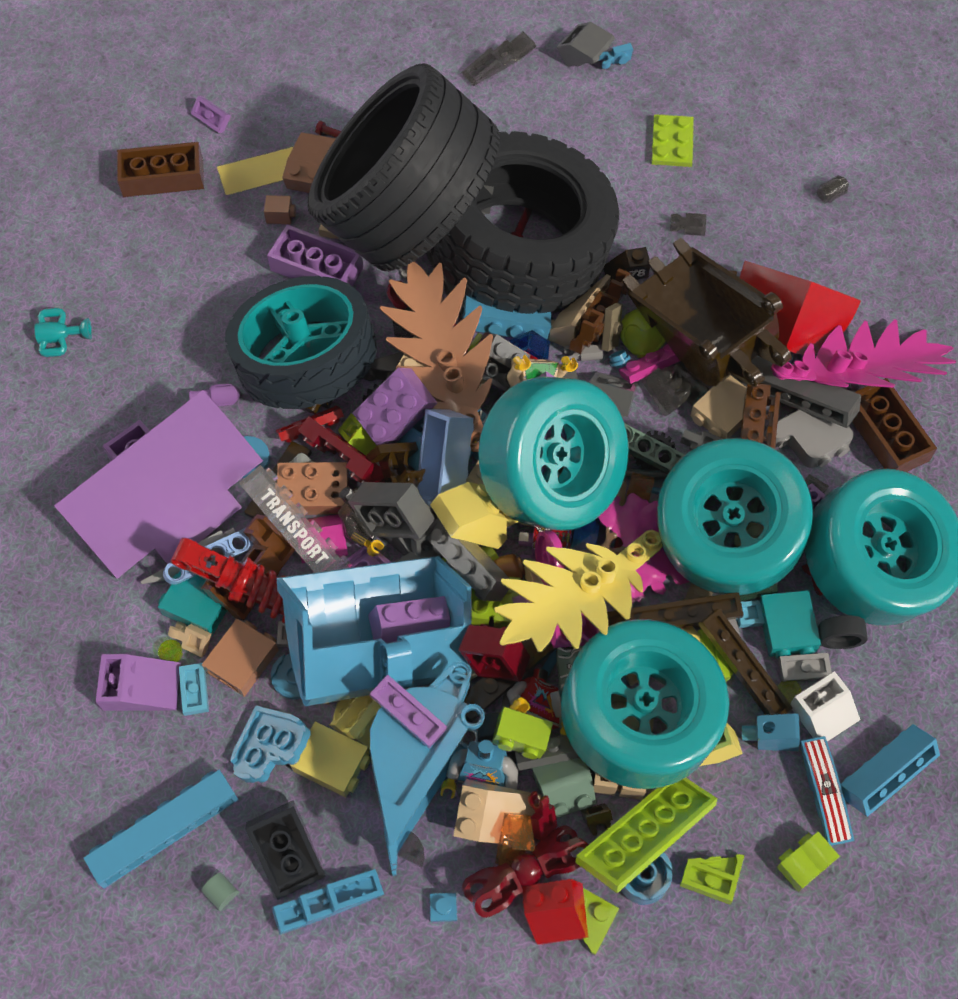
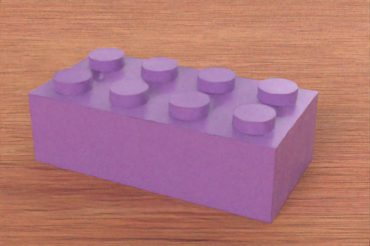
(306, 254)

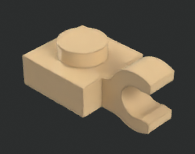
(192, 637)

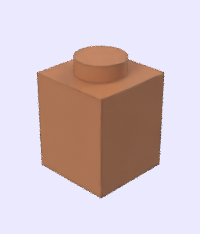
(279, 209)

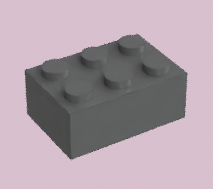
(392, 509)

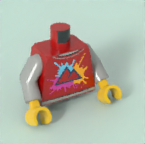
(534, 698)

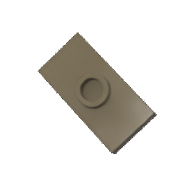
(612, 327)

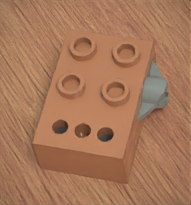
(314, 483)

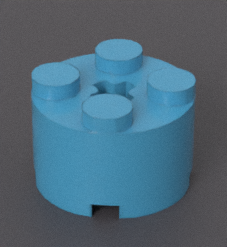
(650, 890)

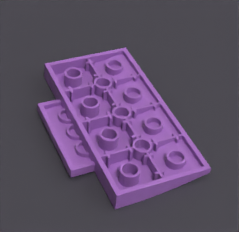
(162, 487)

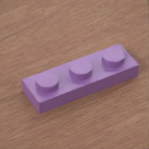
(408, 711)

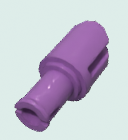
(221, 394)

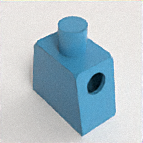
(783, 735)

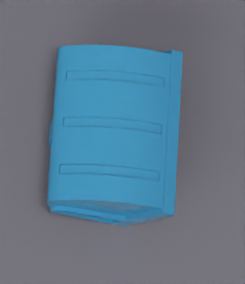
(333, 636)

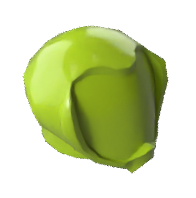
(638, 334)

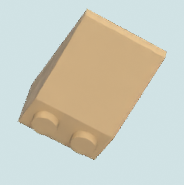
(483, 810)

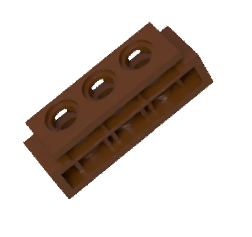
(754, 416)

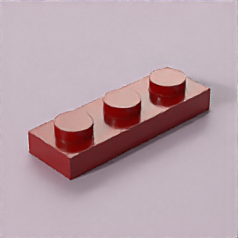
(328, 416)

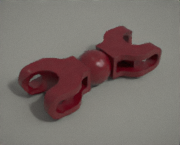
(506, 881)

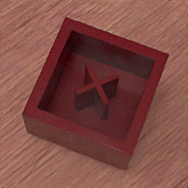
(489, 658)

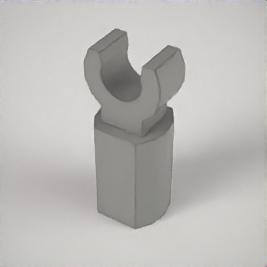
(594, 352)

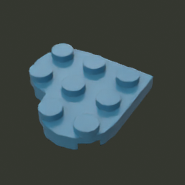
(268, 741)

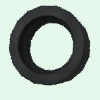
(843, 632)

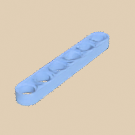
(224, 544)

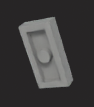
(804, 667)

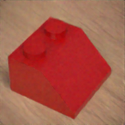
(555, 911)

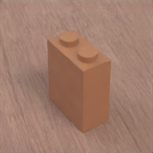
(241, 656)

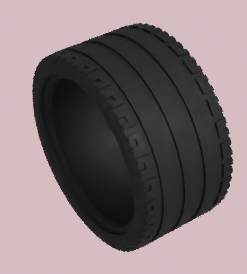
(404, 168)

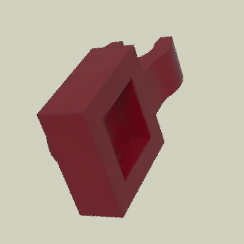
(544, 818)

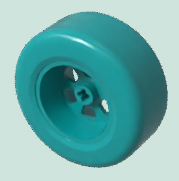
(515, 450)
(761, 475)
(916, 516)
(688, 676)

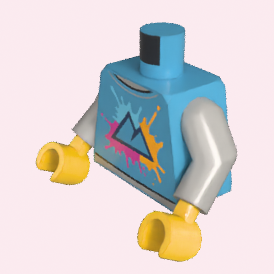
(483, 764)

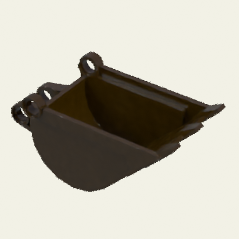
(710, 317)

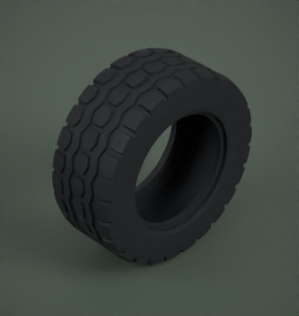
(530, 271)

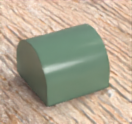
(219, 891)

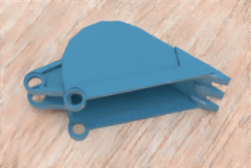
(407, 770)

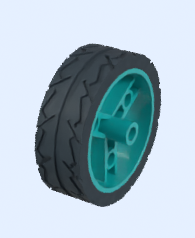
(311, 360)

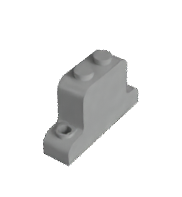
(812, 438)

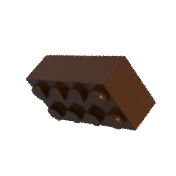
(160, 169)
(892, 429)

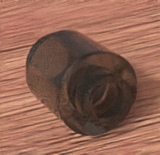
(833, 189)

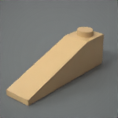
(569, 320)

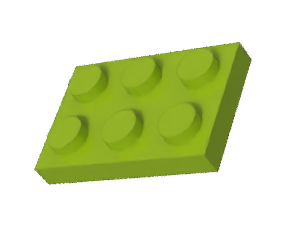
(672, 140)

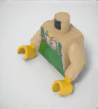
(528, 368)

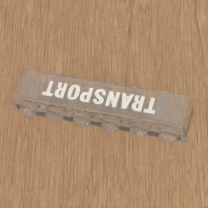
(291, 521)

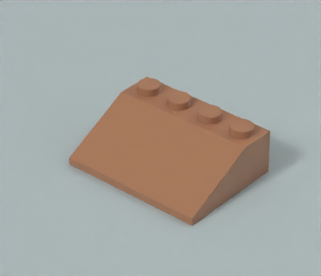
(305, 161)

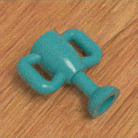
(57, 331)

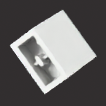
(826, 707)

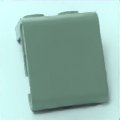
(566, 785)

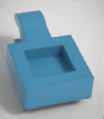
(619, 54)

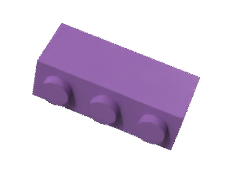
(408, 617)

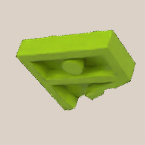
(713, 876)
(599, 919)

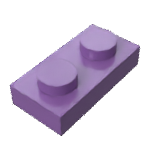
(210, 114)

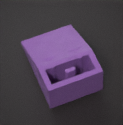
(137, 683)

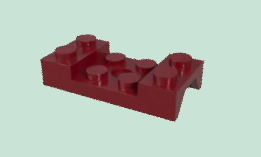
(328, 440)

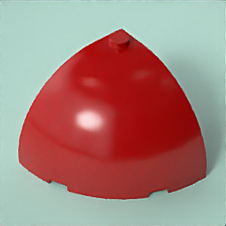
(808, 308)

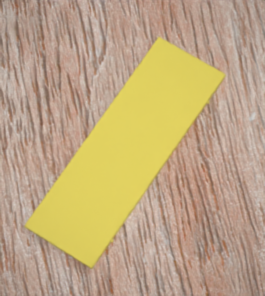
(254, 171)

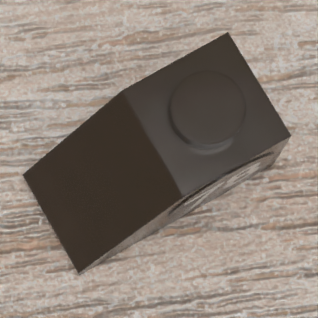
(631, 261)

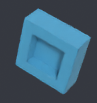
(443, 907)

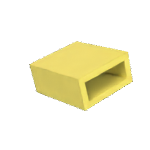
(332, 760)

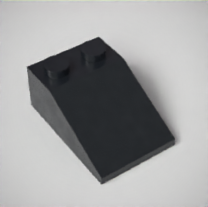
(285, 849)

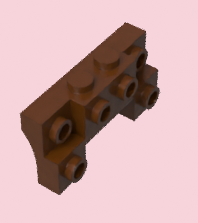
(593, 319)
(269, 550)

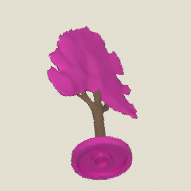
(628, 524)

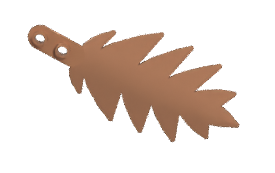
(441, 345)

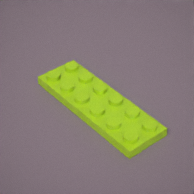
(645, 833)

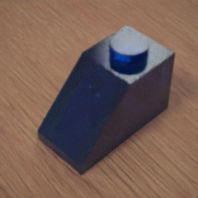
(532, 344)

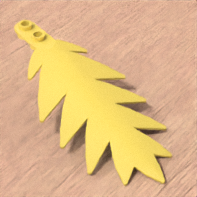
(576, 592)

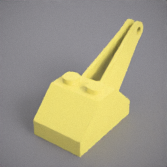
(472, 515)

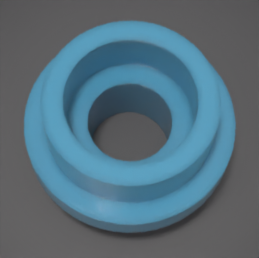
(619, 359)

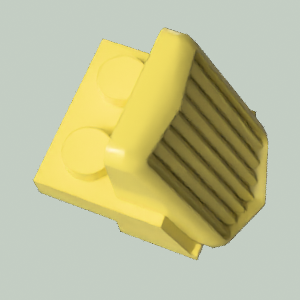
(355, 717)

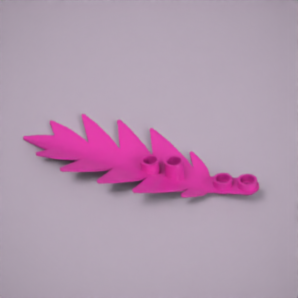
(864, 362)

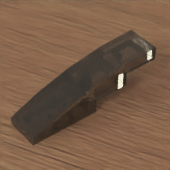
(496, 60)

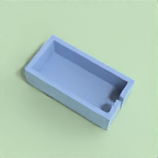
(444, 452)

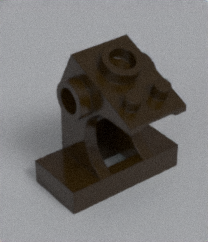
(395, 457)

